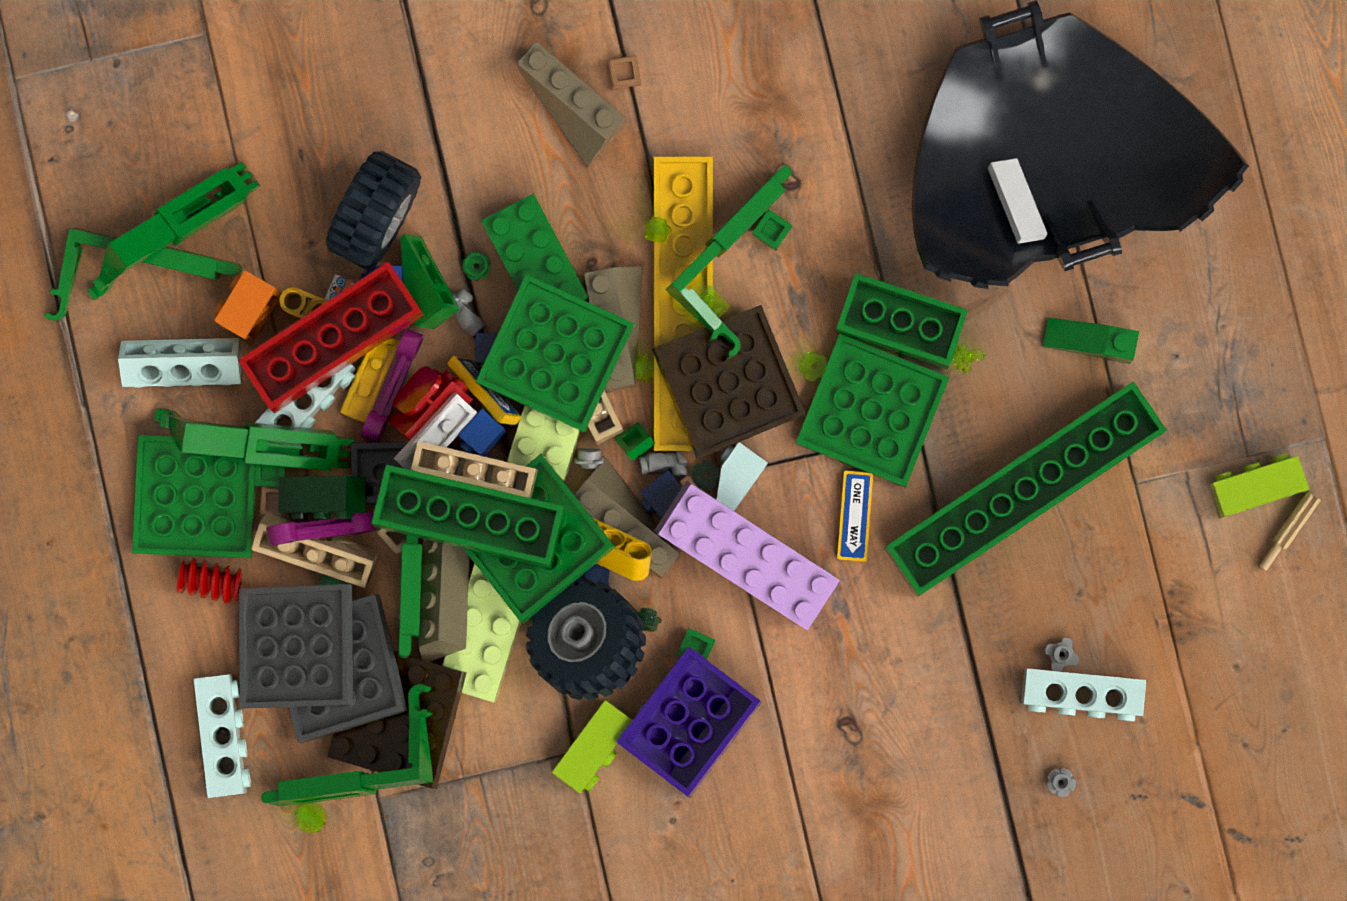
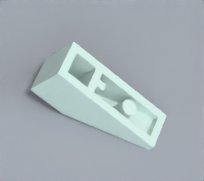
(738, 474)

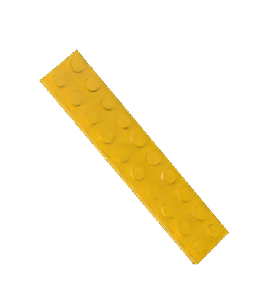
(686, 202)

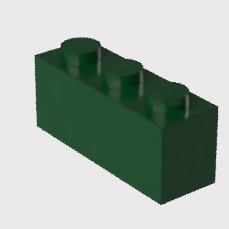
(322, 496)

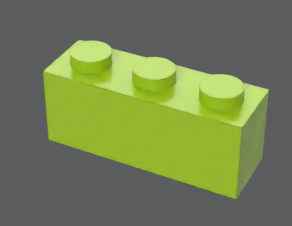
(1258, 485)
(592, 748)

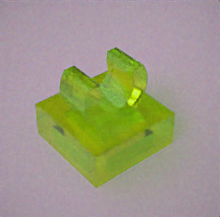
(714, 301)

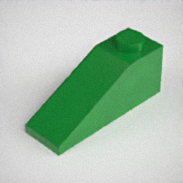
(425, 283)
(1091, 339)

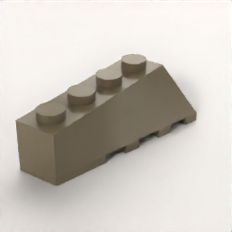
(576, 108)
(619, 293)
(614, 504)
(443, 600)

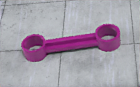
(379, 415)
(294, 531)

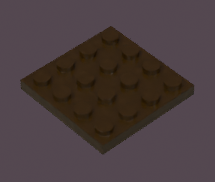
(731, 397)
(385, 742)

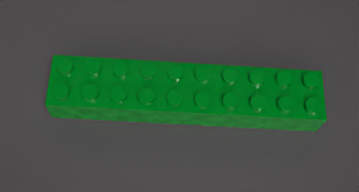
(1025, 489)

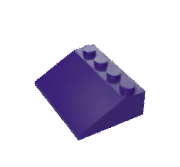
(689, 722)

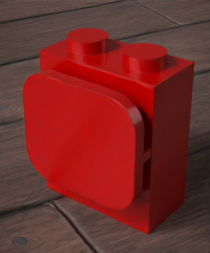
(423, 397)

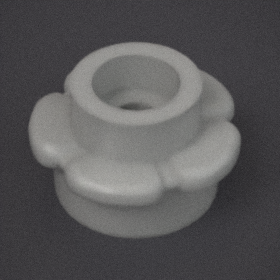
(1060, 790)

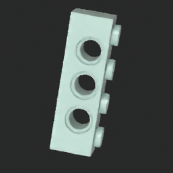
(180, 362)
(321, 399)
(1130, 691)
(217, 782)

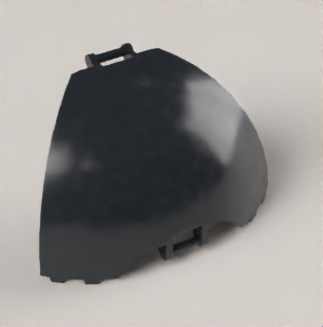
(1094, 136)

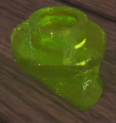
(963, 358)
(310, 818)

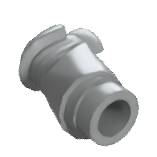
(466, 316)
(662, 462)

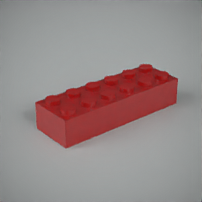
(330, 337)

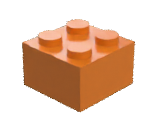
(247, 307)

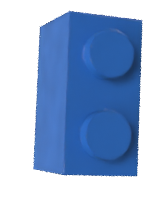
(481, 434)

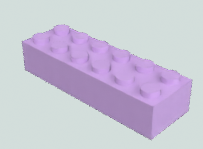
(746, 555)

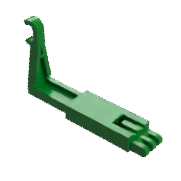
(174, 224)
(716, 246)
(166, 257)
(258, 442)
(409, 594)
(361, 783)

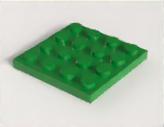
(555, 353)
(872, 410)
(191, 502)
(579, 547)

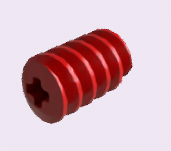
(209, 580)

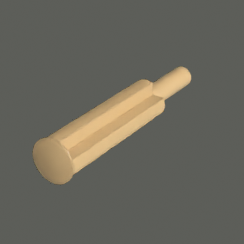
(1291, 527)

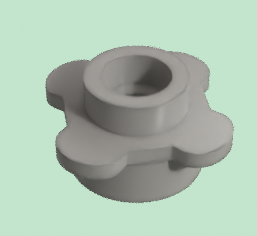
(589, 458)
(1064, 646)

